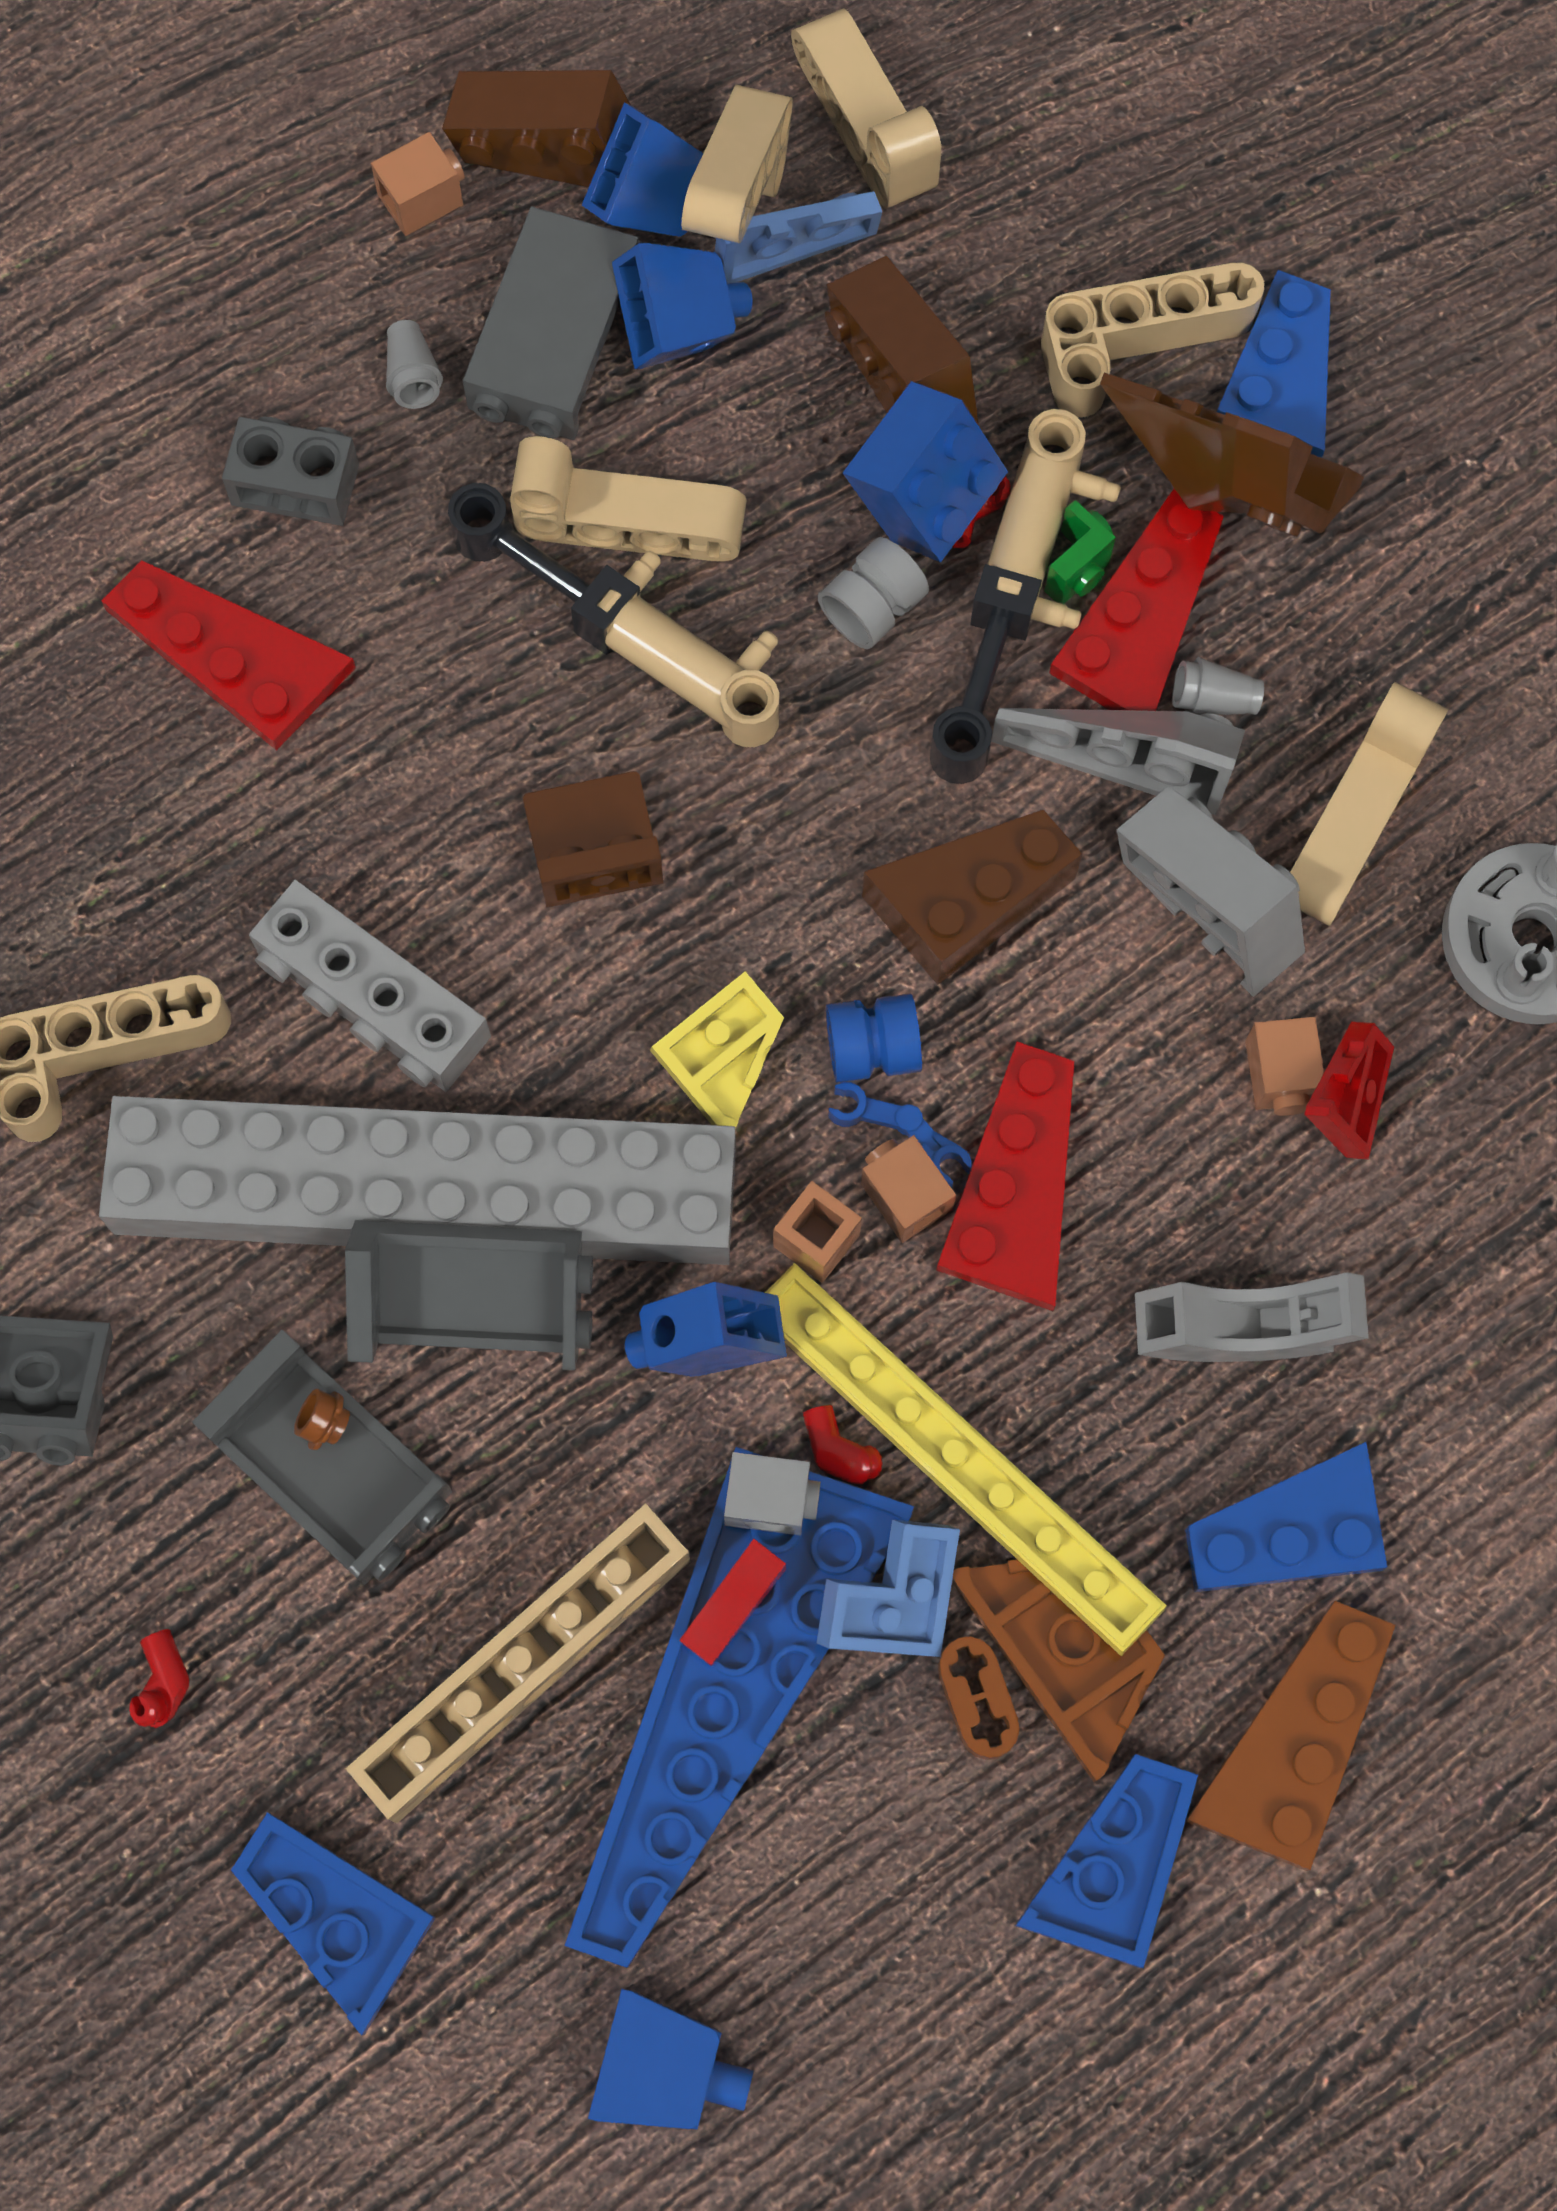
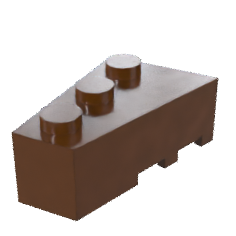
(535, 121)
(896, 336)
(971, 890)

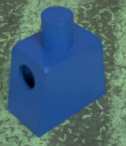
(642, 176)
(676, 301)
(707, 1331)
(663, 2068)

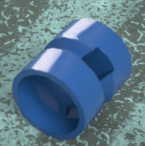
(874, 1037)

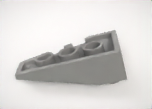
(1131, 746)

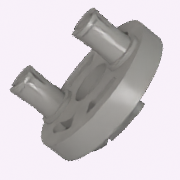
(1514, 978)

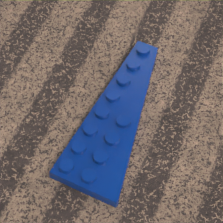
(717, 1720)

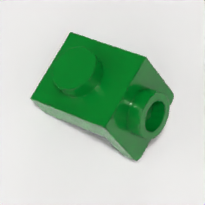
(1083, 563)

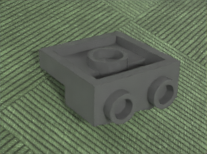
(51, 1386)

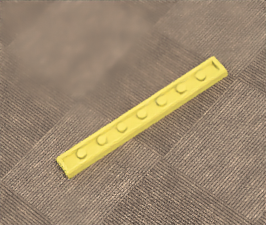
(964, 1463)

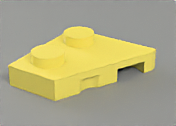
(722, 1049)

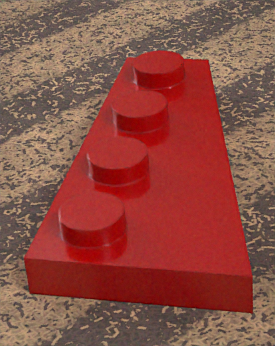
(1137, 621)
(236, 656)
(1014, 1196)

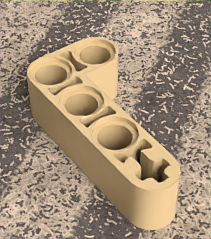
(889, 145)
(739, 164)
(1219, 303)
(621, 510)
(1365, 800)
(108, 1043)

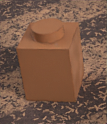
(418, 183)
(1284, 1064)
(906, 1187)
(817, 1231)

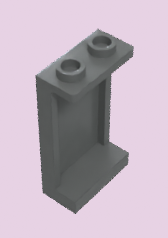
(547, 325)
(466, 1288)
(349, 1496)

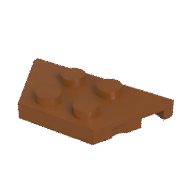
(1062, 1661)

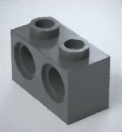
(286, 482)

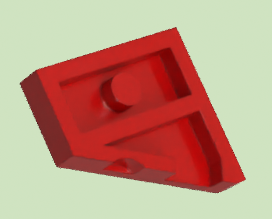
(1352, 1090)

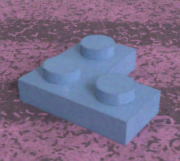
(906, 1609)

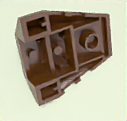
(1233, 461)

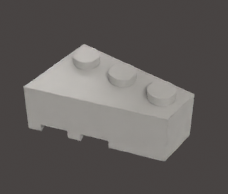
(1218, 882)

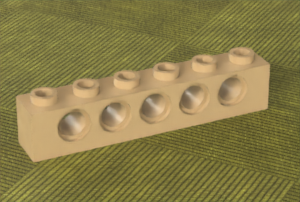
(519, 1664)

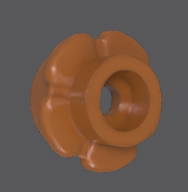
(321, 1419)

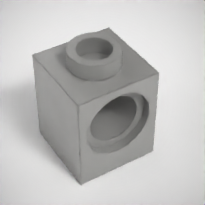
(770, 1494)

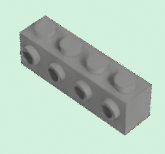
(369, 986)

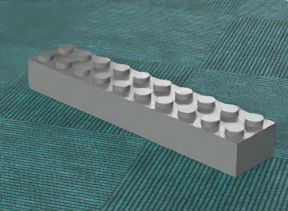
(319, 1168)

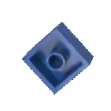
(926, 471)

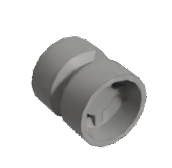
(881, 586)

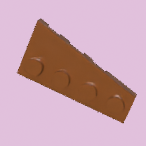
(1293, 1755)

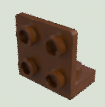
(593, 839)

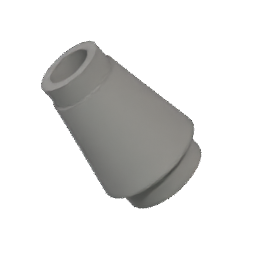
(411, 366)
(1215, 689)

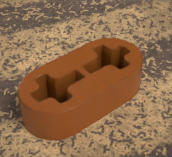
(993, 1692)

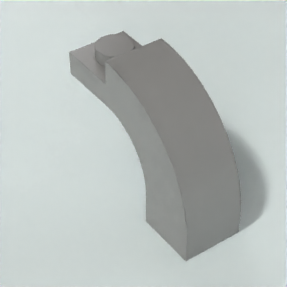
(1250, 1324)

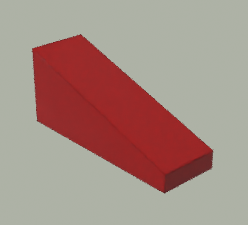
(733, 1602)

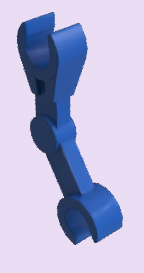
(905, 1119)

